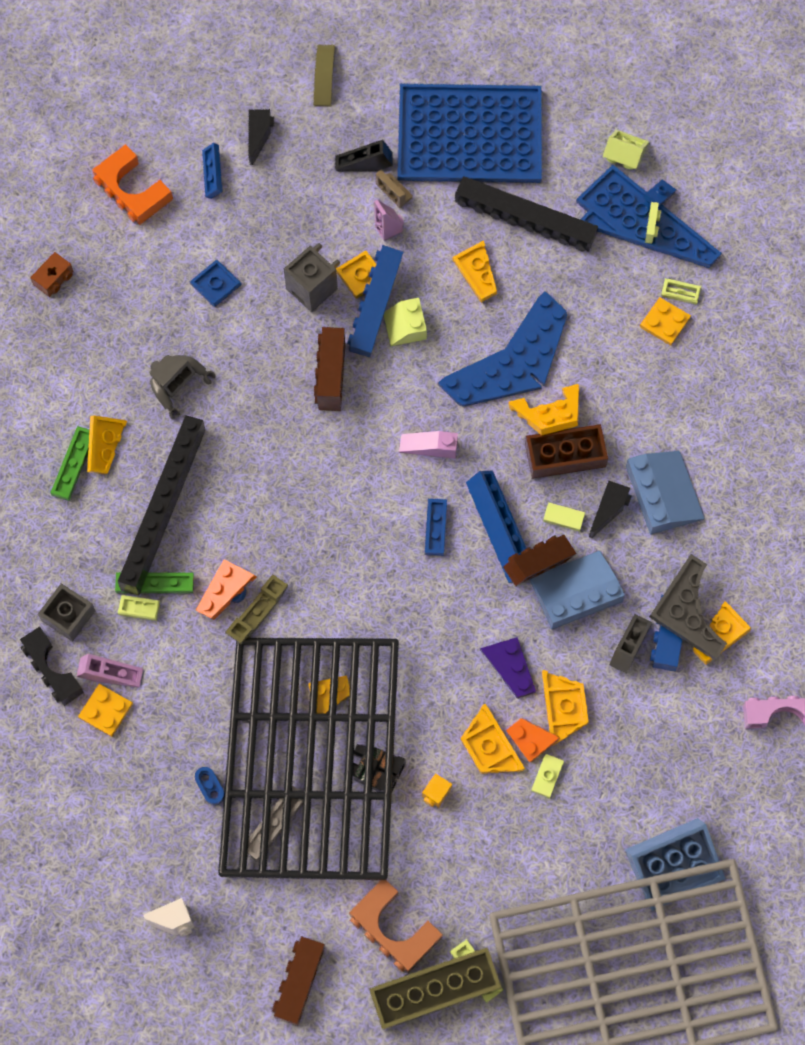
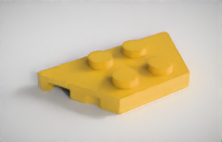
(564, 705)
(489, 745)

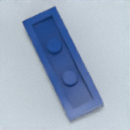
(212, 170)
(435, 527)

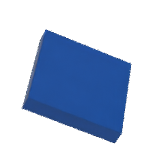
(215, 283)

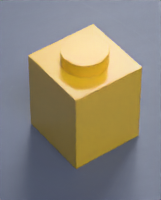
(436, 791)

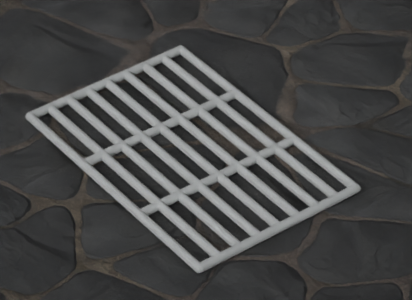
(672, 962)

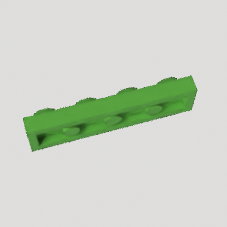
(72, 465)
(164, 583)

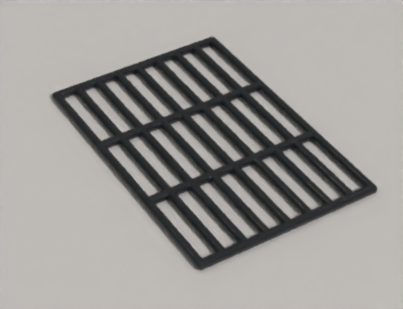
(287, 794)

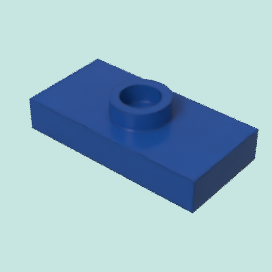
(660, 193)

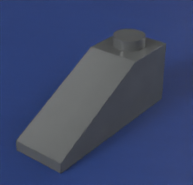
(630, 643)

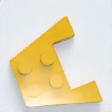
(552, 416)

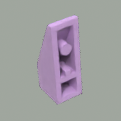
(387, 221)
(430, 444)
(108, 671)

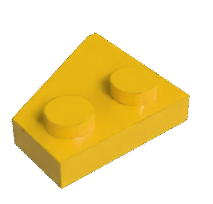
(324, 692)

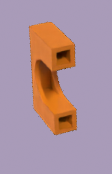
(139, 206)

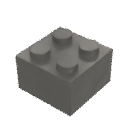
(66, 612)

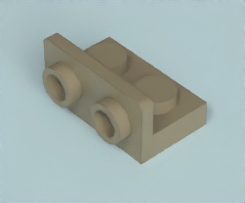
(393, 188)

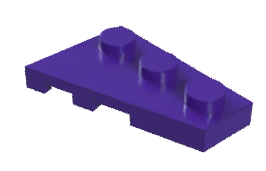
(511, 665)

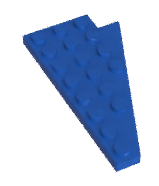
(621, 212)

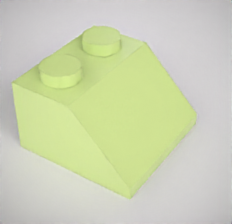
(625, 149)
(405, 322)

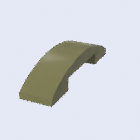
(323, 75)
(258, 610)

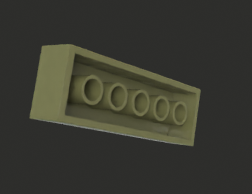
(435, 988)

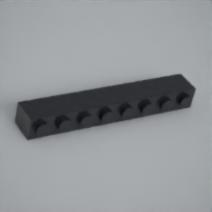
(526, 214)

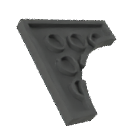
(681, 610)

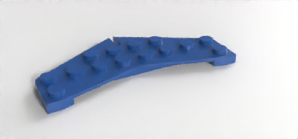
(511, 369)

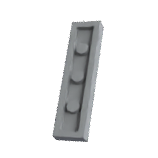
(275, 825)

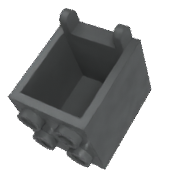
(311, 277)

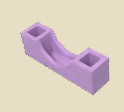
(759, 711)

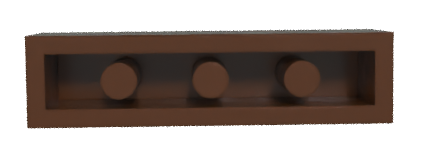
(539, 560)
(299, 980)

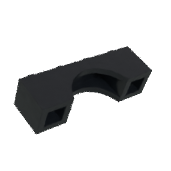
(64, 685)

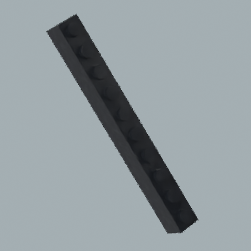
(161, 505)

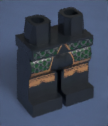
(378, 768)

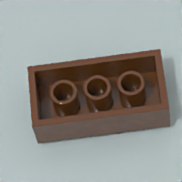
(330, 369)
(566, 451)

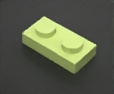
(652, 229)

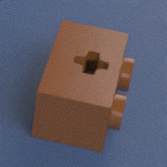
(52, 274)

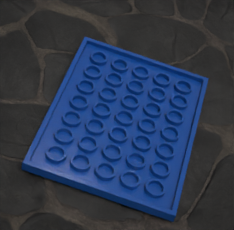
(470, 133)

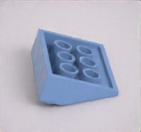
(664, 490)
(577, 589)
(675, 851)

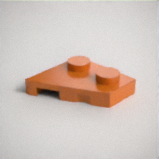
(531, 738)

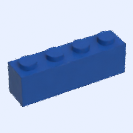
(667, 649)

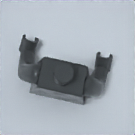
(172, 374)

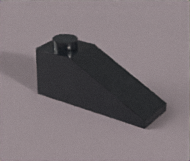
(259, 131)
(365, 158)
(611, 505)

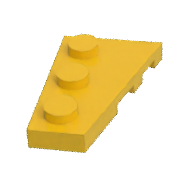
(728, 627)

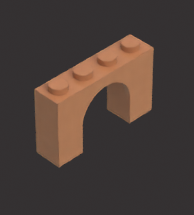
(405, 953)

